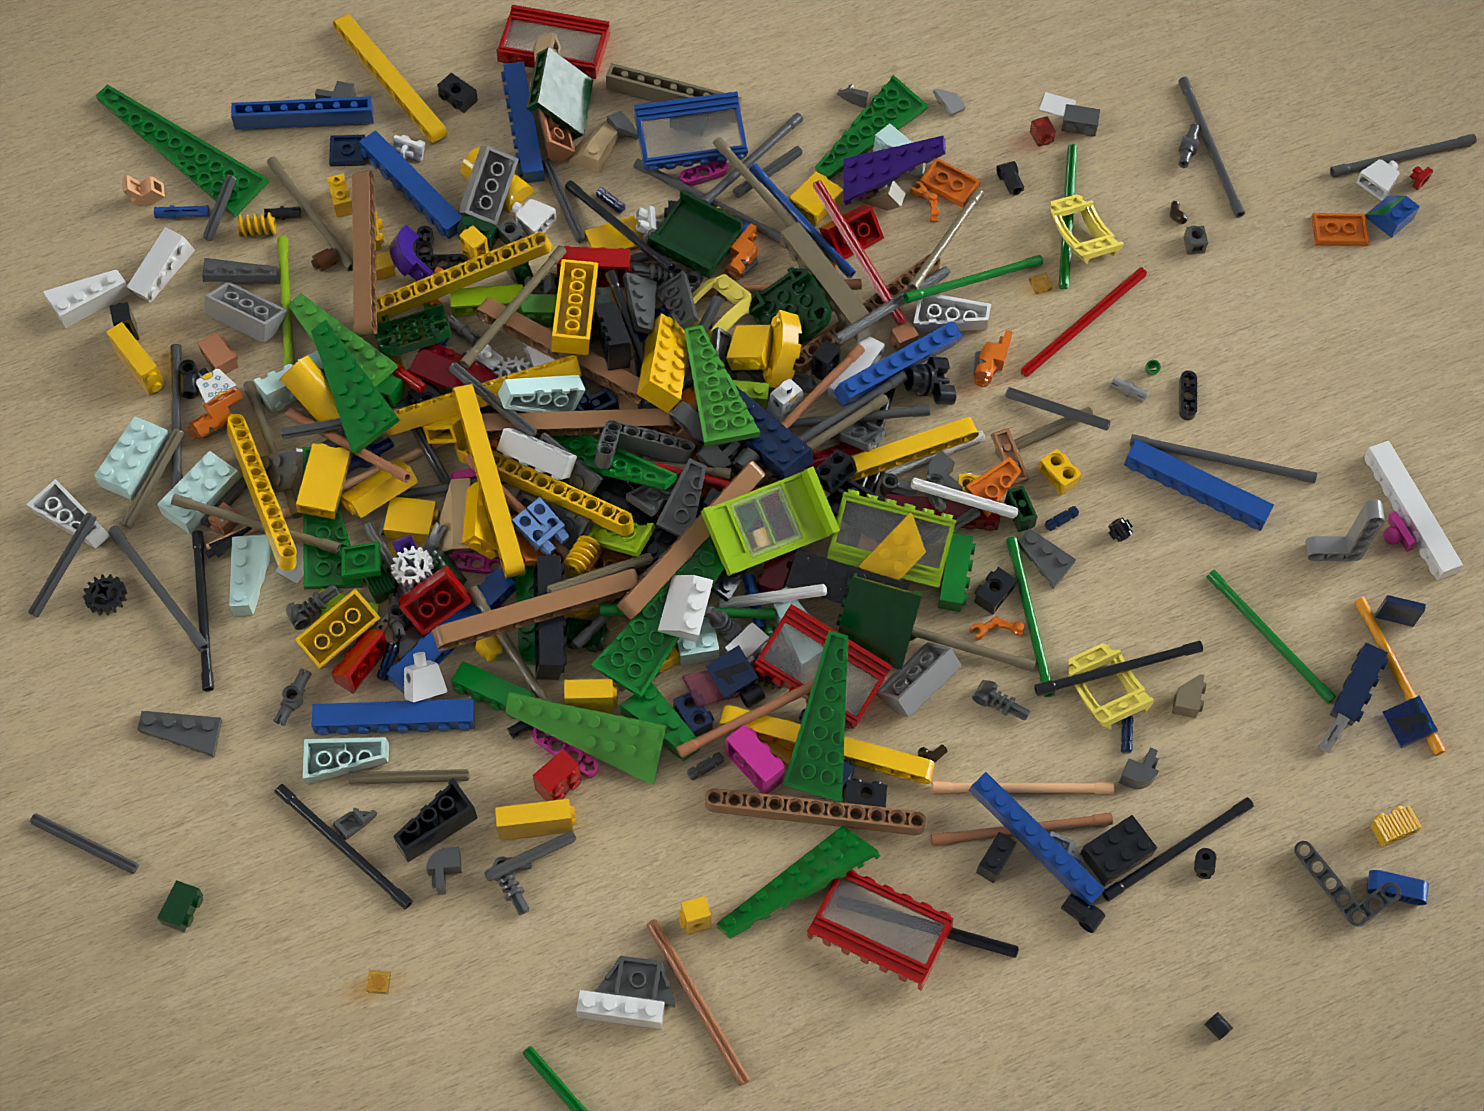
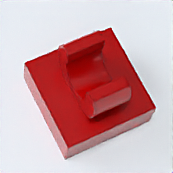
(1420, 176)

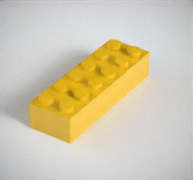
(574, 307)
(664, 364)

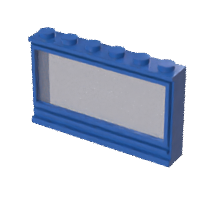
(684, 130)

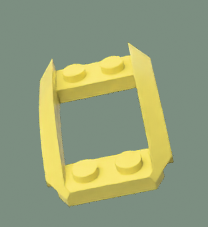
(1104, 238)
(733, 292)
(1120, 708)

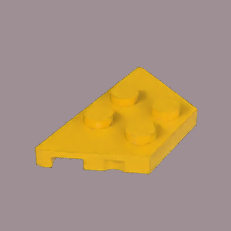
(897, 551)

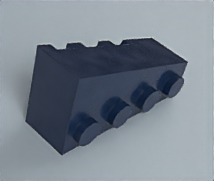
(1359, 683)

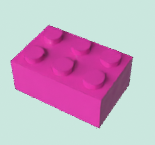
(755, 759)

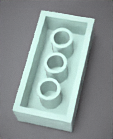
(132, 458)
(203, 483)

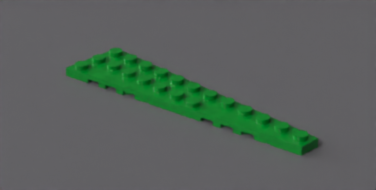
(188, 153)
(640, 649)

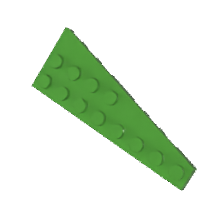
(371, 360)
(720, 407)
(615, 739)

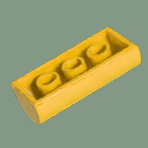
(518, 189)
(311, 389)
(337, 629)

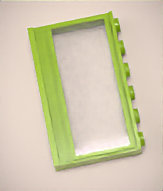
(867, 522)

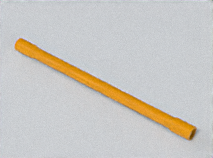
(1366, 613)

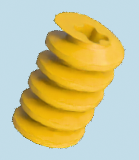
(256, 224)
(581, 555)

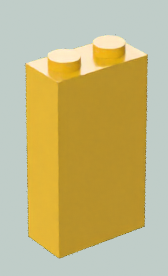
(135, 358)
(323, 481)
(375, 491)
(476, 527)
(535, 819)

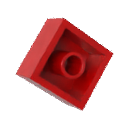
(557, 777)

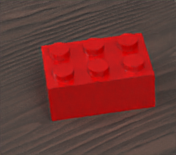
(434, 600)

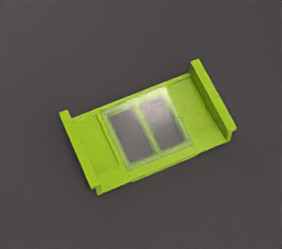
(770, 521)

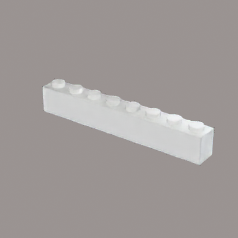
(1413, 510)

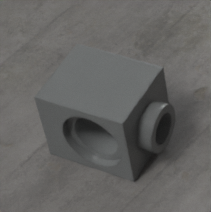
(510, 231)
(1195, 239)

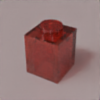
(1042, 131)

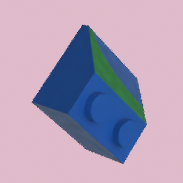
(1393, 214)

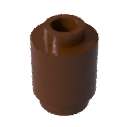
(324, 259)

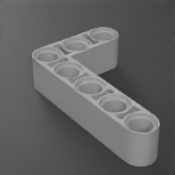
(1356, 541)

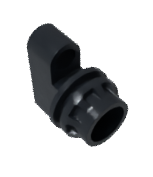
(930, 378)

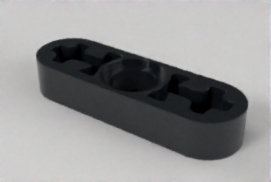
(1183, 401)

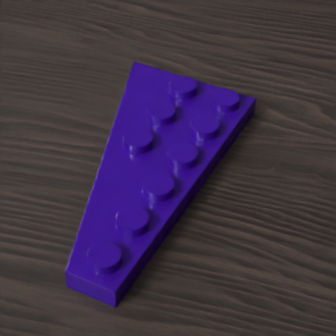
(886, 165)

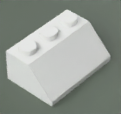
(685, 606)

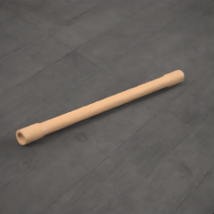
(1096, 788)

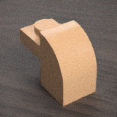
(144, 192)

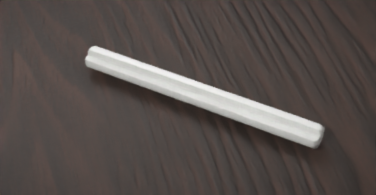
(916, 463)
(964, 498)
(774, 596)

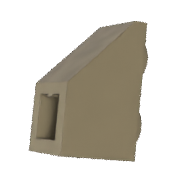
(886, 197)
(1188, 697)

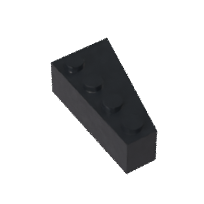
(613, 336)
(435, 822)

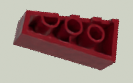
(776, 572)

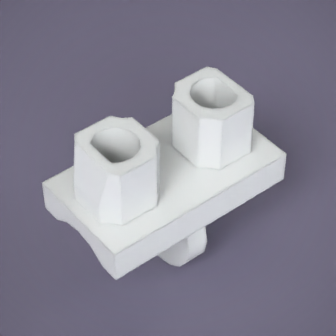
(409, 148)
(647, 221)
(489, 358)

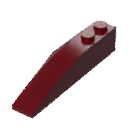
(433, 366)

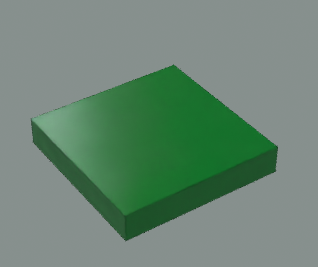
(361, 561)

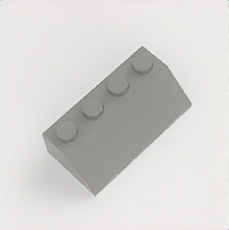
(488, 184)
(244, 311)
(919, 678)

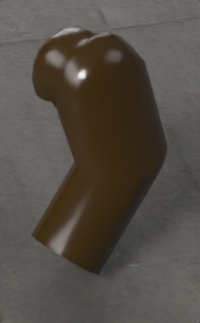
(1176, 214)
(933, 755)

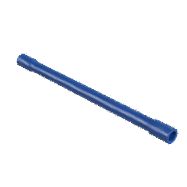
(842, 264)

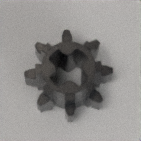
(1120, 529)

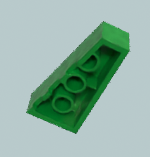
(657, 710)

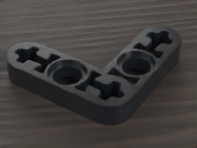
(429, 257)

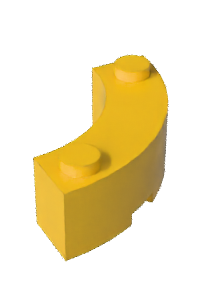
(784, 349)

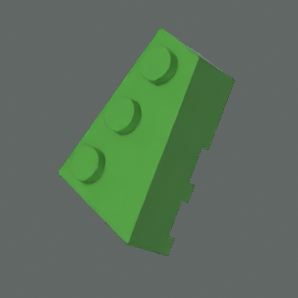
(539, 308)

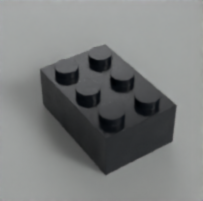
(1118, 850)

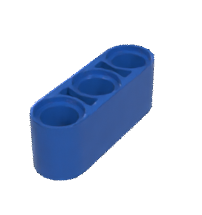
(1413, 889)

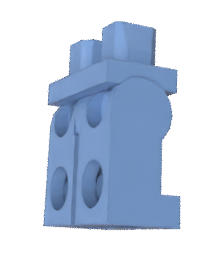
(540, 527)

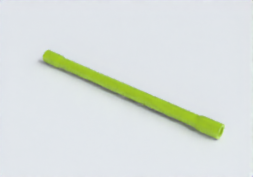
(283, 250)

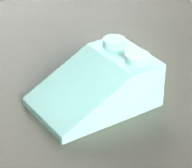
(891, 137)
(702, 650)

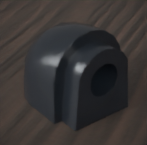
(1205, 863)

